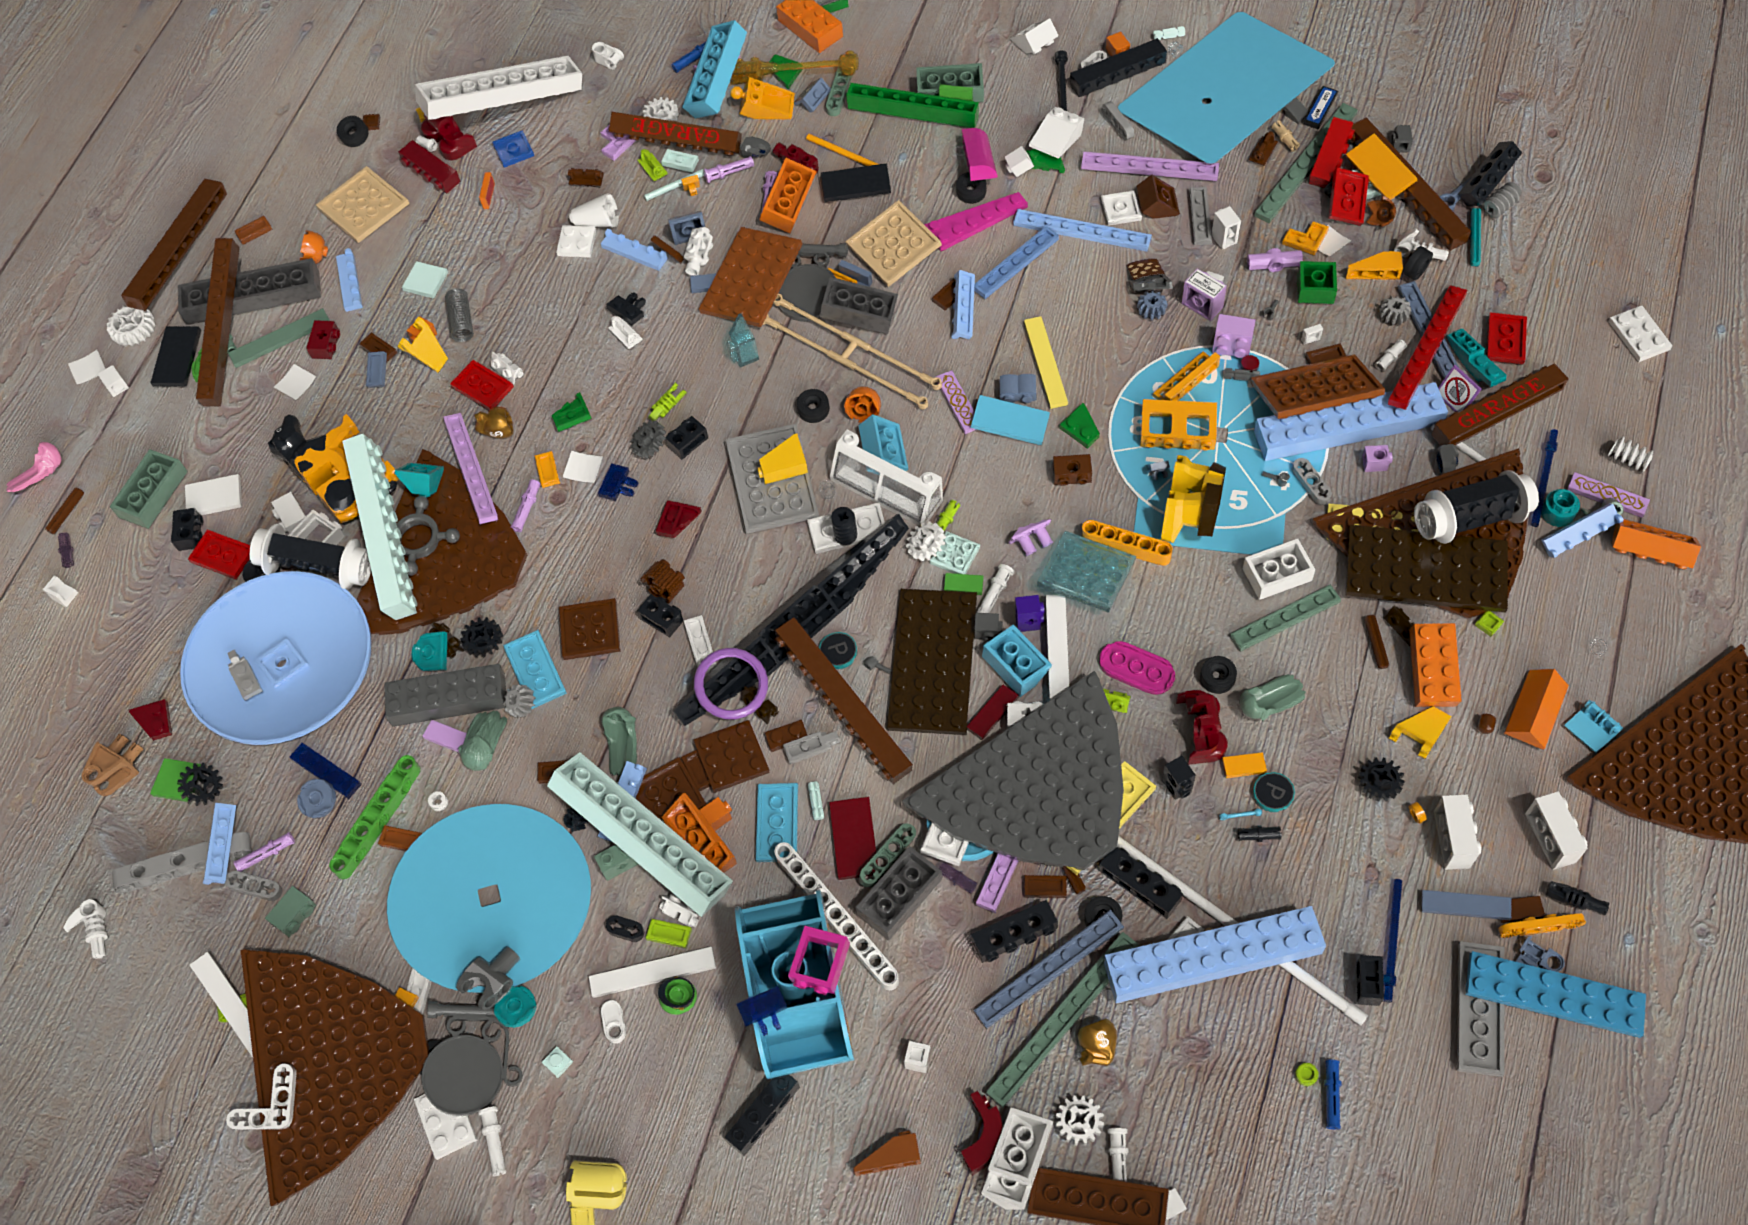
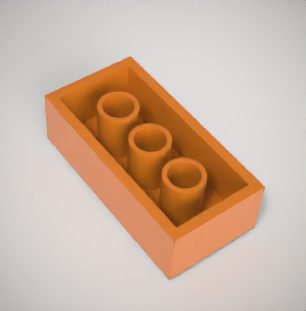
(810, 23)
(787, 195)
(1435, 665)

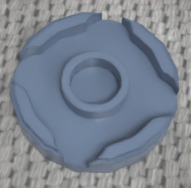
(316, 798)

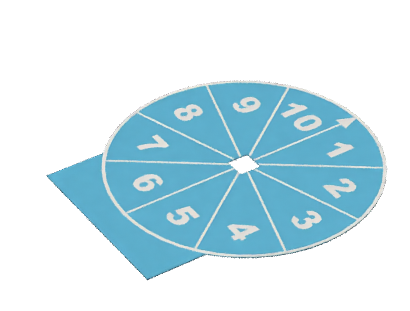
(1251, 504)

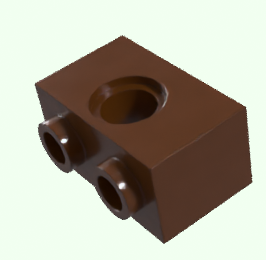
(1079, 463)

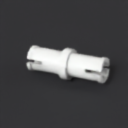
(1390, 355)

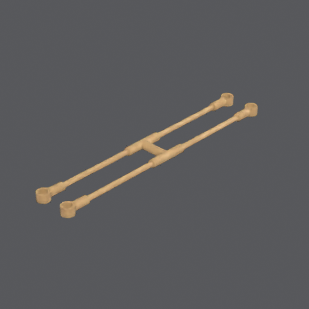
(854, 341)

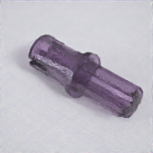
(65, 550)
(958, 878)

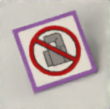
(1458, 389)

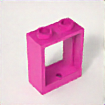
(824, 938)

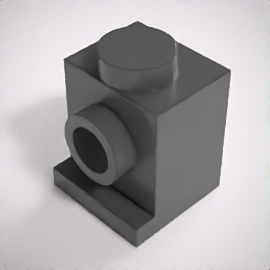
(1402, 138)

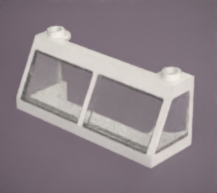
(885, 483)

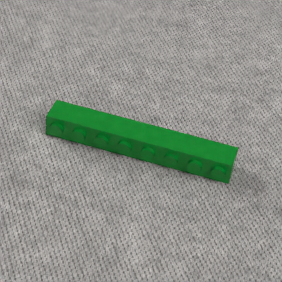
(913, 105)

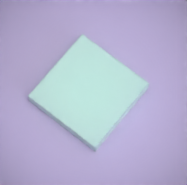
(425, 279)

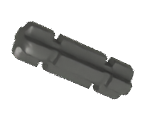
(1240, 374)

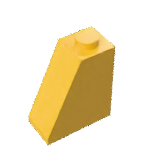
(783, 461)

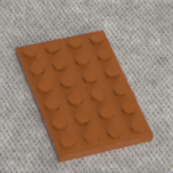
(751, 276)
(1317, 386)

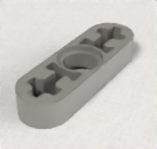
(1117, 120)
(1312, 490)
(259, 892)

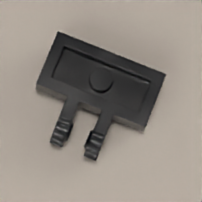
(626, 309)

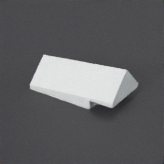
(1016, 1159)

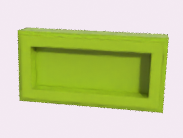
(668, 933)

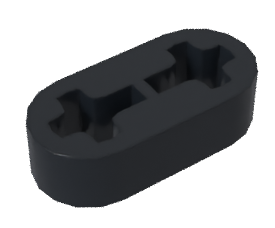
(626, 924)

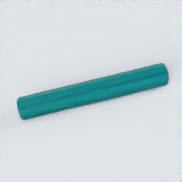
(1475, 237)

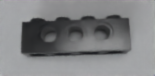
(1490, 173)
(1144, 892)
(1020, 921)
(761, 1113)

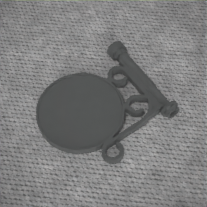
(808, 282)
(465, 1070)

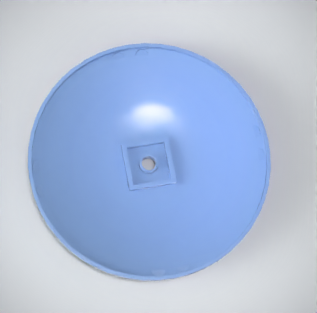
(269, 621)

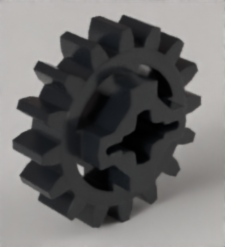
(481, 637)
(1381, 769)
(207, 781)

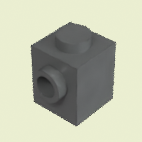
(987, 626)

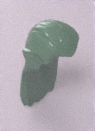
(1271, 697)
(621, 738)
(482, 740)

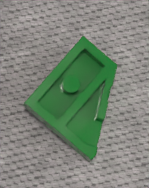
(785, 76)
(1045, 161)
(571, 414)
(1081, 426)

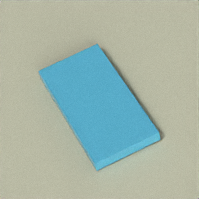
(1010, 420)
(535, 667)
(776, 819)

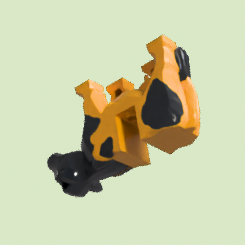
(323, 464)

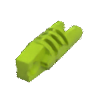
(666, 403)

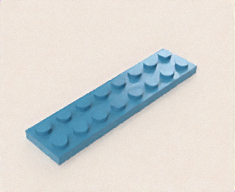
(1556, 994)

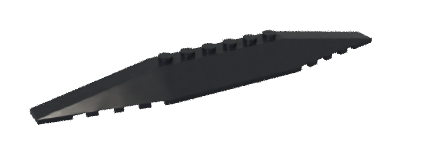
(812, 608)

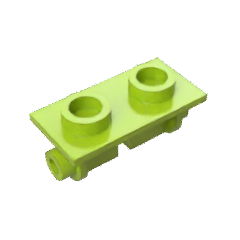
(651, 165)
(1117, 701)

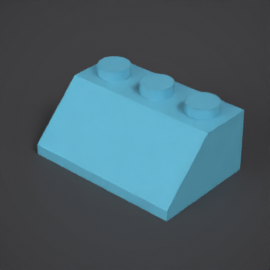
(883, 440)
(1016, 660)

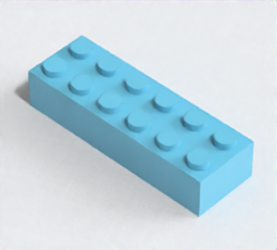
(714, 69)

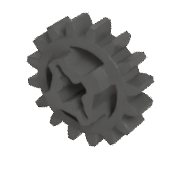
(648, 439)

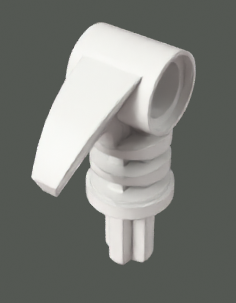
(1407, 244)
(94, 925)

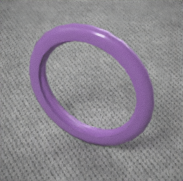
(723, 713)

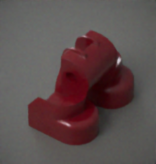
(452, 142)
(1208, 740)

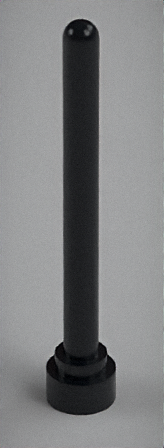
(1061, 58)

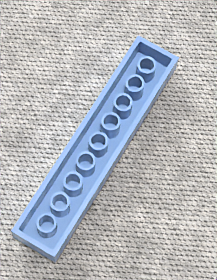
(1348, 423)
(1214, 954)

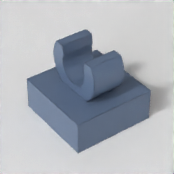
(1158, 467)

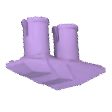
(1023, 533)

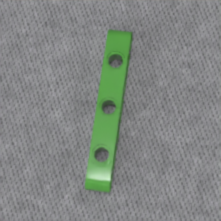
(374, 817)

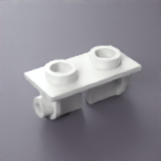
(624, 332)
(503, 366)
(674, 905)

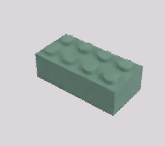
(961, 75)
(148, 488)

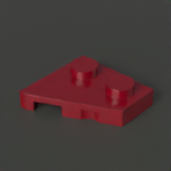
(676, 518)
(154, 719)

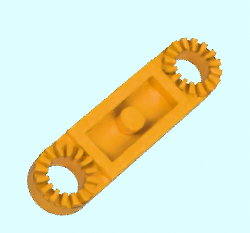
(1536, 926)

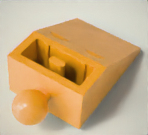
(764, 100)

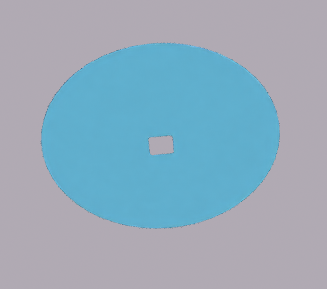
(437, 904)

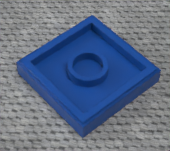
(513, 148)

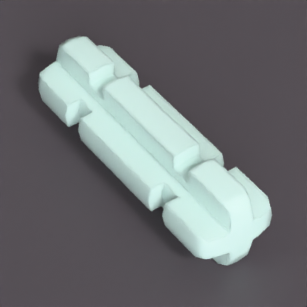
(1169, 33)
(816, 802)

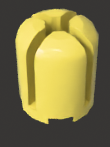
(596, 1185)

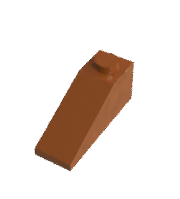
(896, 1153)

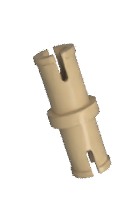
(1285, 136)

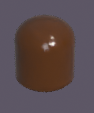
(1486, 723)

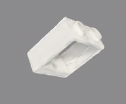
(311, 521)

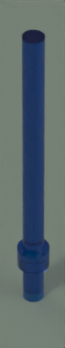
(1550, 448)
(1389, 977)

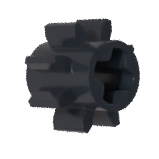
(574, 820)

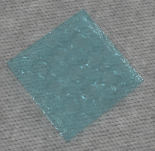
(1086, 571)

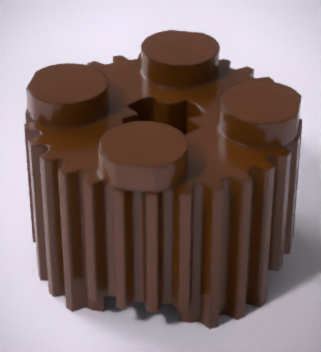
(663, 580)

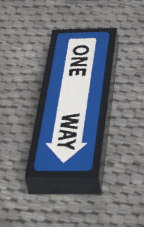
(1320, 107)

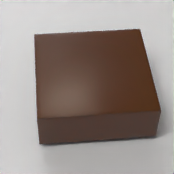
(372, 121)

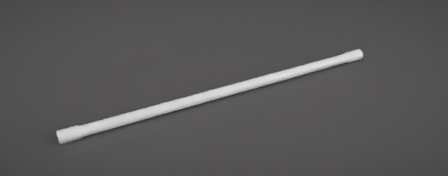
(1349, 1009)

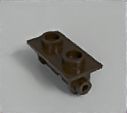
(1400, 623)
(453, 643)
(765, 710)

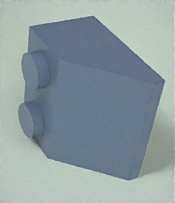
(682, 226)

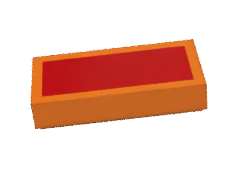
(487, 190)

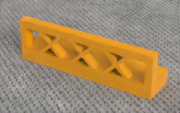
(1188, 382)

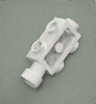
(697, 250)

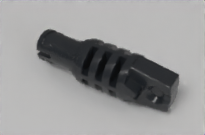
(1577, 898)

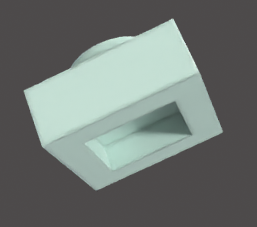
(557, 1062)

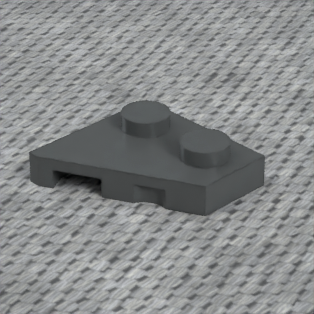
(1151, 282)

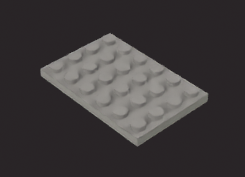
(772, 503)

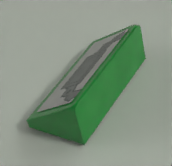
(834, 5)

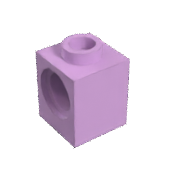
(1370, 457)

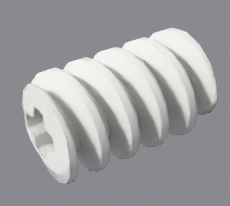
(1631, 453)

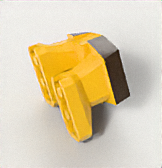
(1195, 508)

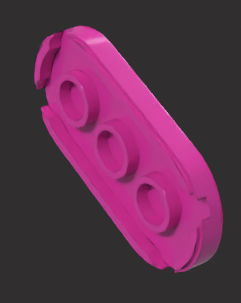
(1137, 667)

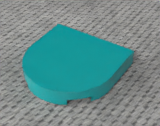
(431, 652)

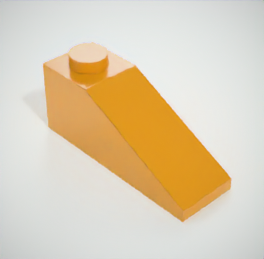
(1379, 266)

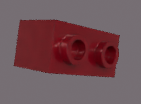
(323, 339)

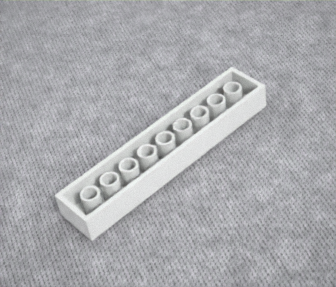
(498, 87)

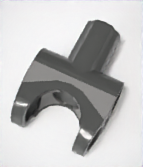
(490, 976)

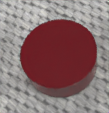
(1250, 363)

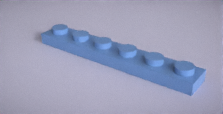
(1015, 262)

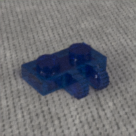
(614, 482)
(761, 1007)

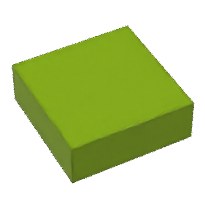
(1489, 623)

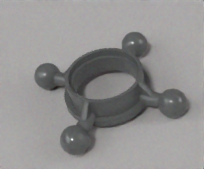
(451, 535)

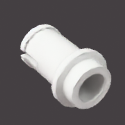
(429, 144)

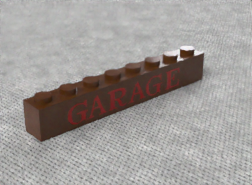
(675, 132)
(1499, 406)

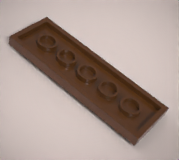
(1096, 1200)

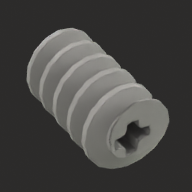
(1502, 199)

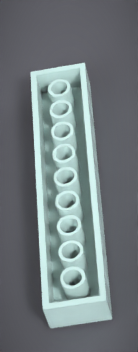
(380, 527)
(640, 833)

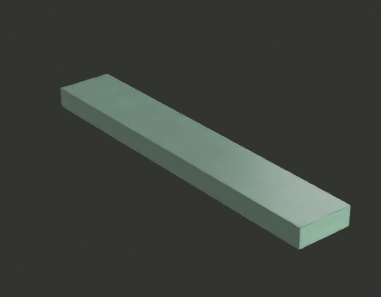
(276, 339)
(1285, 618)

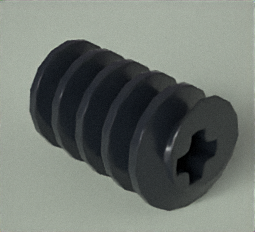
(844, 525)

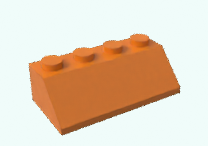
(1655, 543)

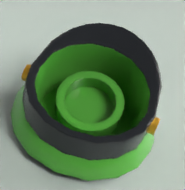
(677, 995)

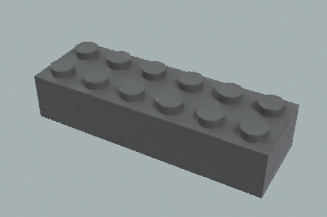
(445, 695)

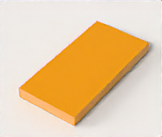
(1382, 166)

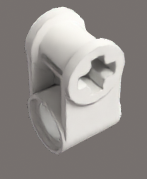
(606, 55)

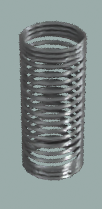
(463, 325)

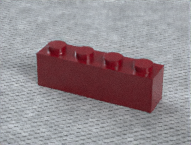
(429, 167)

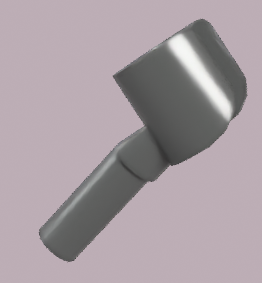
(1270, 310)
(1280, 482)
(872, 662)

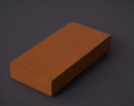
(253, 230)
(397, 838)

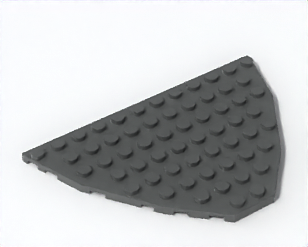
(1039, 788)

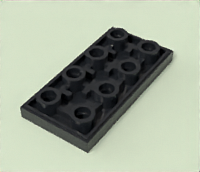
(855, 182)
(175, 356)

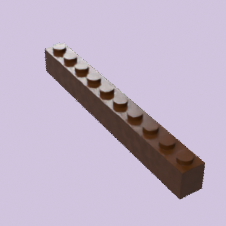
(1421, 196)
(174, 245)
(217, 322)
(844, 701)

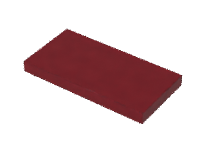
(852, 836)

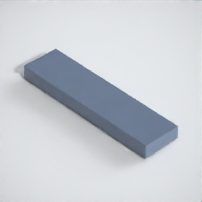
(1466, 905)

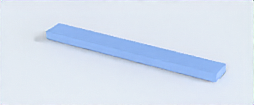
(1083, 230)

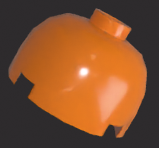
(313, 247)
(862, 403)

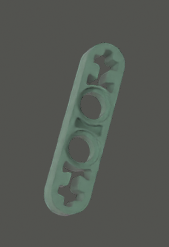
(836, 89)
(889, 856)

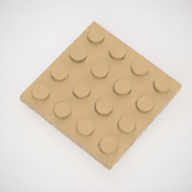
(362, 204)
(893, 243)

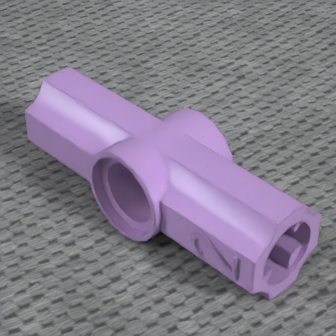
(1274, 260)

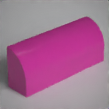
(978, 154)

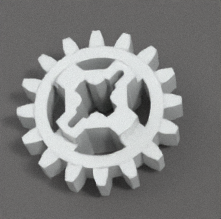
(660, 109)
(924, 542)
(1087, 1114)

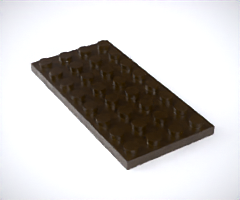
(1424, 571)
(932, 662)

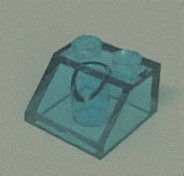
(742, 343)

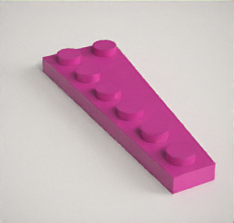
(969, 222)

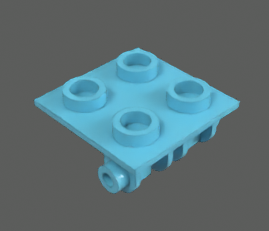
(1593, 726)

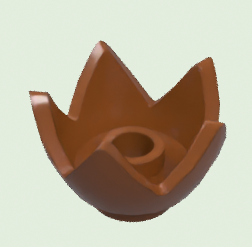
(1378, 210)

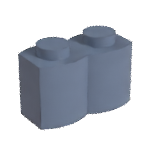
(1018, 388)

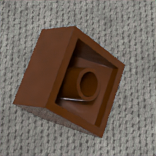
(1157, 198)

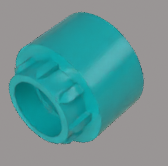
(1560, 508)

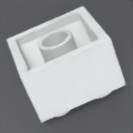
(1035, 36)

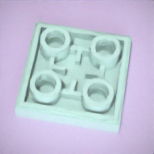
(955, 554)

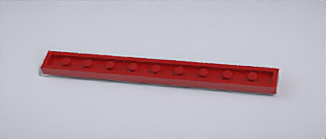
(1427, 347)

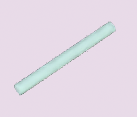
(671, 186)

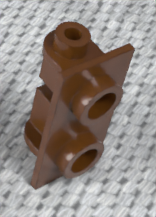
(1264, 149)
(589, 177)

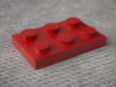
(1348, 196)
(1506, 338)
(482, 385)
(220, 554)

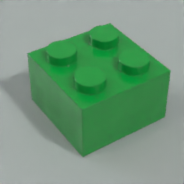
(1317, 282)

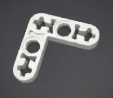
(270, 1113)

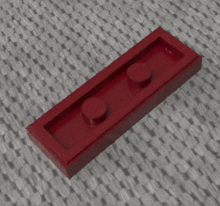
(992, 712)

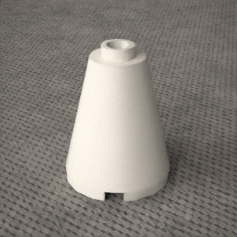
(596, 212)

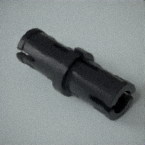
(1259, 833)

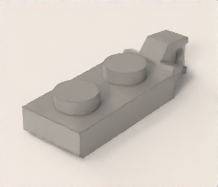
(243, 676)
(810, 746)

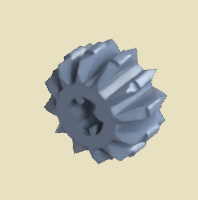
(1152, 305)

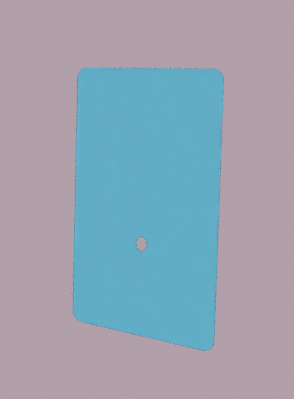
(1246, 74)

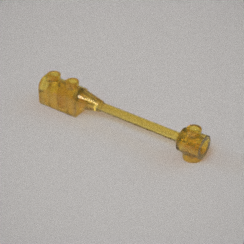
(757, 68)

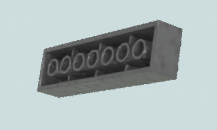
(255, 289)

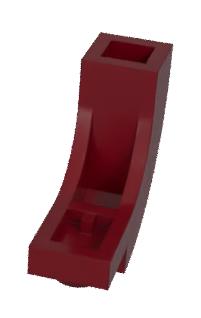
(980, 1153)

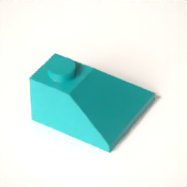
(420, 478)

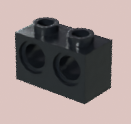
(687, 440)
(186, 528)
(658, 618)
(1178, 778)
(1370, 980)

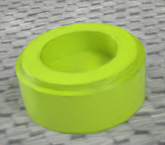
(1306, 1074)

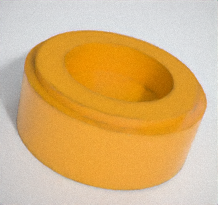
(1417, 812)

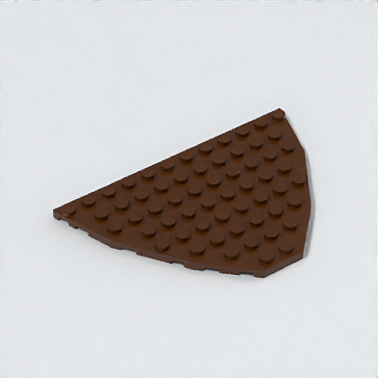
(1406, 499)
(457, 573)
(1684, 759)
(351, 1056)

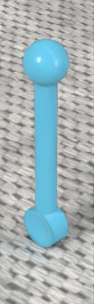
(1258, 812)

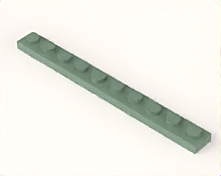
(1299, 170)
(1055, 1027)

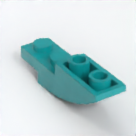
(1473, 358)

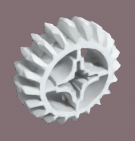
(130, 326)

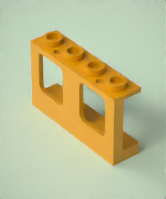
(1179, 412)

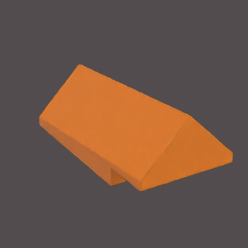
(1537, 707)
(692, 826)

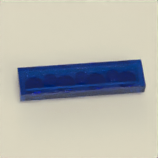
(325, 770)

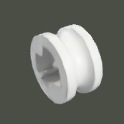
(435, 806)

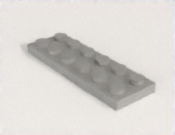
(1478, 1021)

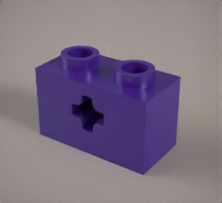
(1029, 613)

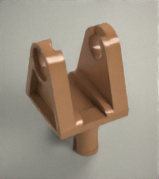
(111, 766)

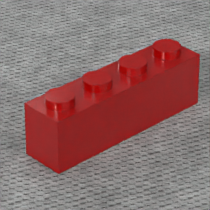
(1331, 152)

